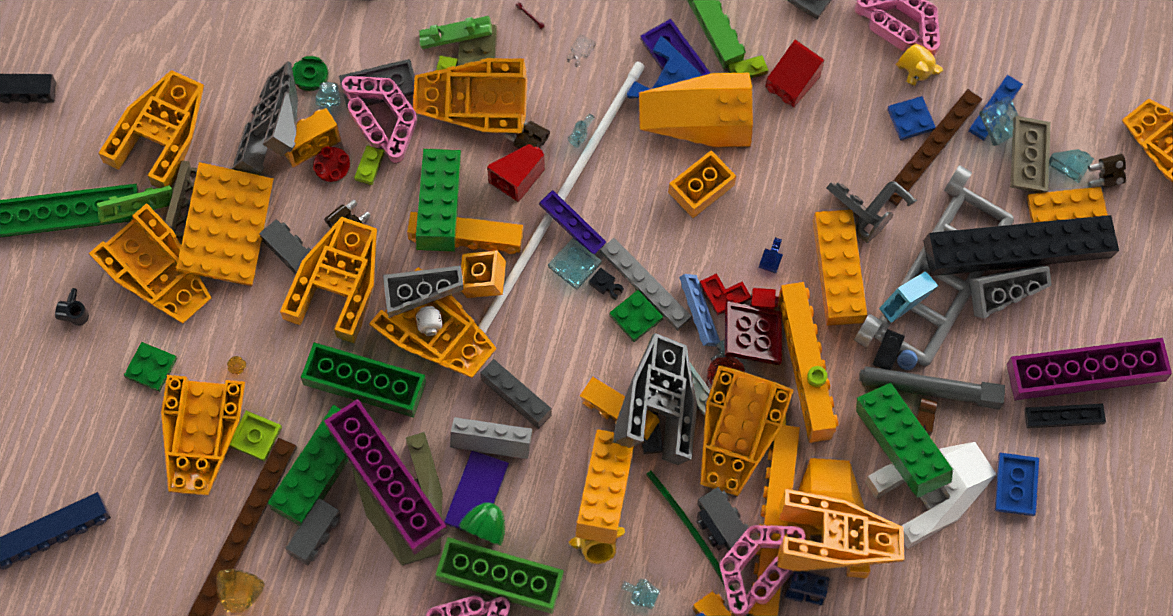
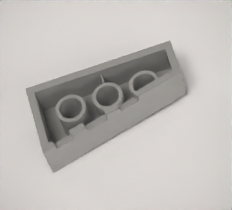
(418, 288)
(1001, 289)

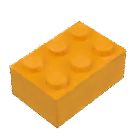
(312, 136)
(702, 184)

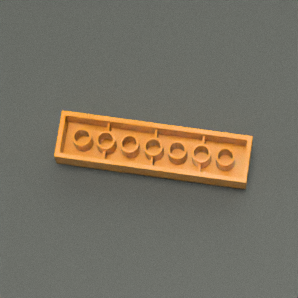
(804, 355)

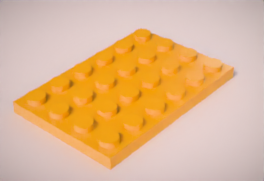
(225, 224)

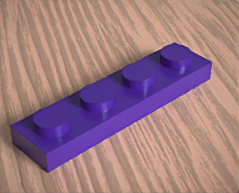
(572, 222)

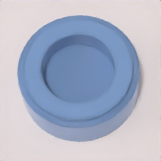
(907, 359)

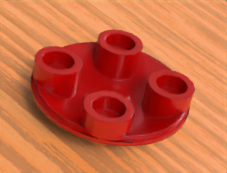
(331, 164)

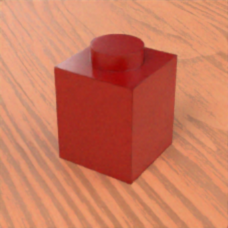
(764, 298)

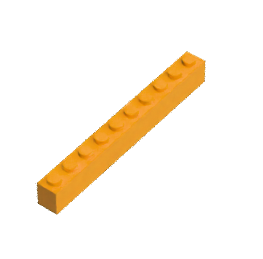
(780, 477)

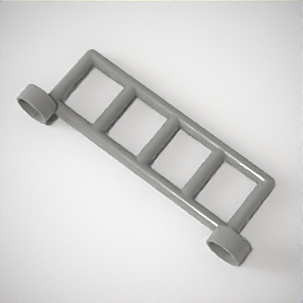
(877, 327)

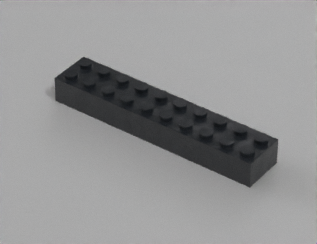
(1020, 245)

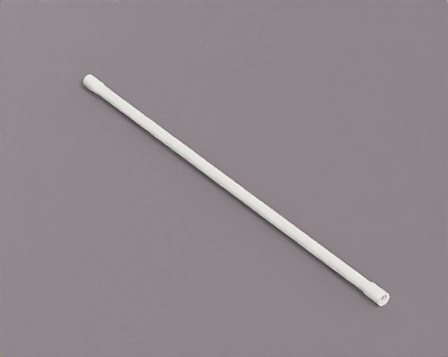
(633, 76)

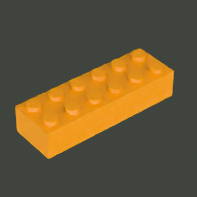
(839, 267)
(604, 489)

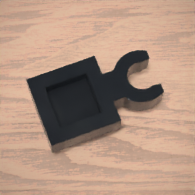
(604, 282)

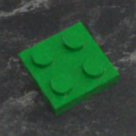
(636, 316)
(150, 366)

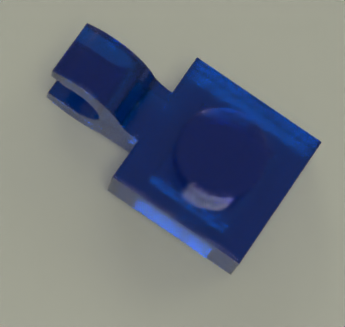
(771, 258)

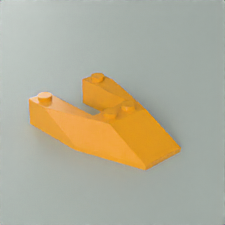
(163, 115)
(339, 264)
(832, 480)
(848, 534)

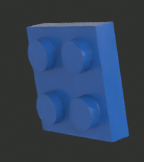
(911, 118)

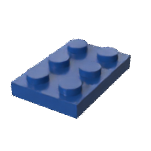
(1017, 484)

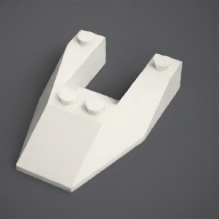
(945, 504)

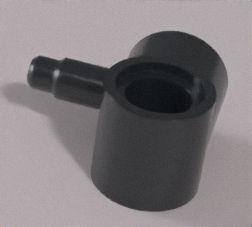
(66, 310)

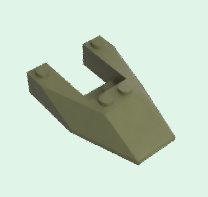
(427, 481)

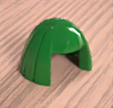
(485, 521)

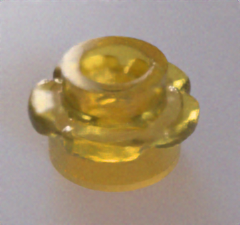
(236, 360)

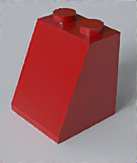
(795, 73)
(517, 171)

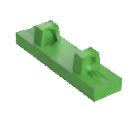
(455, 32)
(132, 203)

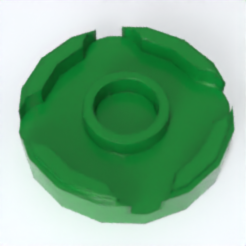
(310, 73)

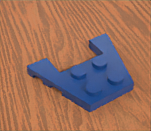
(675, 70)

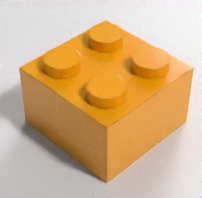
(483, 274)

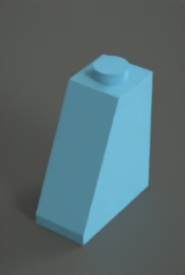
(908, 296)

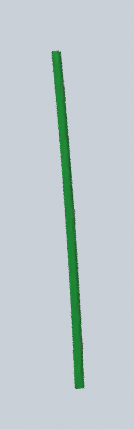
(691, 528)

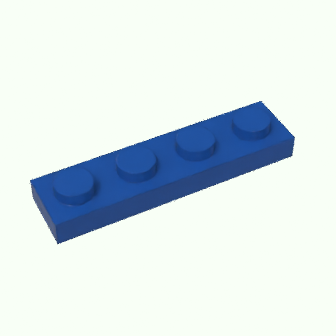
(1008, 87)

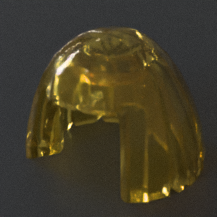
(238, 590)

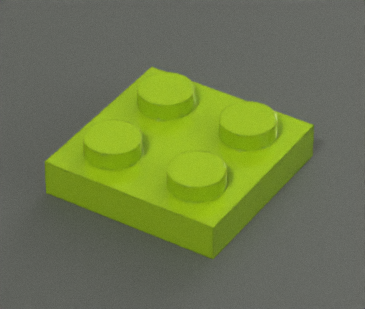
(255, 436)

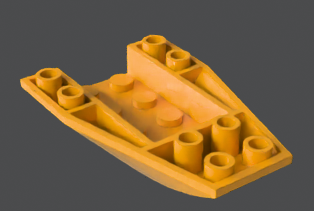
(739, 427)
(198, 430)

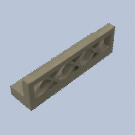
(178, 197)

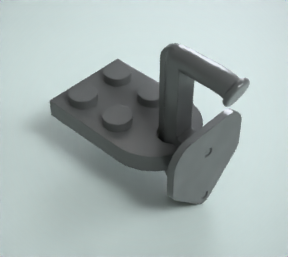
(870, 214)

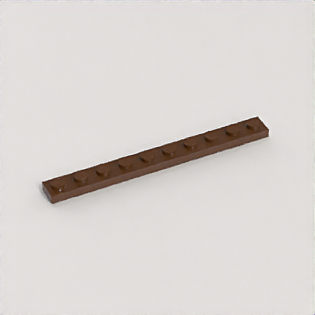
(244, 525)

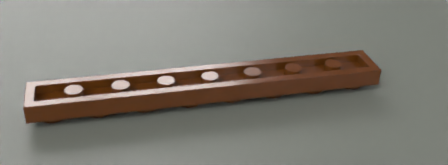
(936, 142)

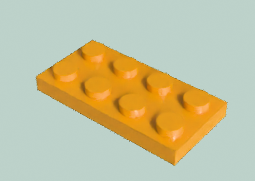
(1066, 204)

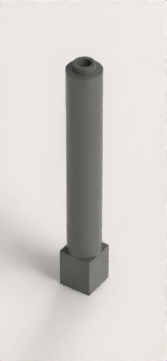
(984, 394)

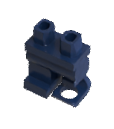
(809, 584)

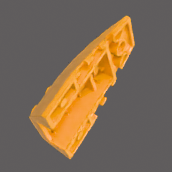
(476, 95)
(701, 110)
(1153, 130)
(145, 262)
(456, 345)

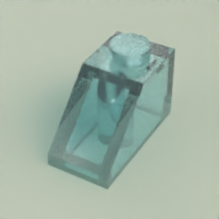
(1071, 163)

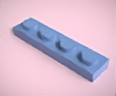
(699, 310)

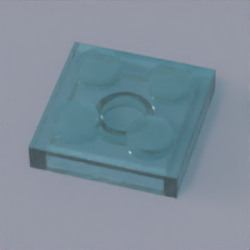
(999, 120)
(574, 263)

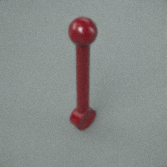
(540, 24)

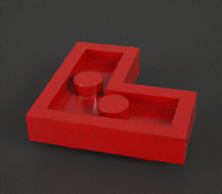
(719, 295)

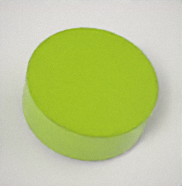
(817, 376)

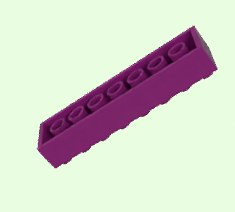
(1088, 369)
(386, 476)

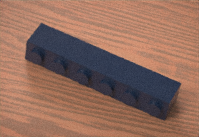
(52, 529)

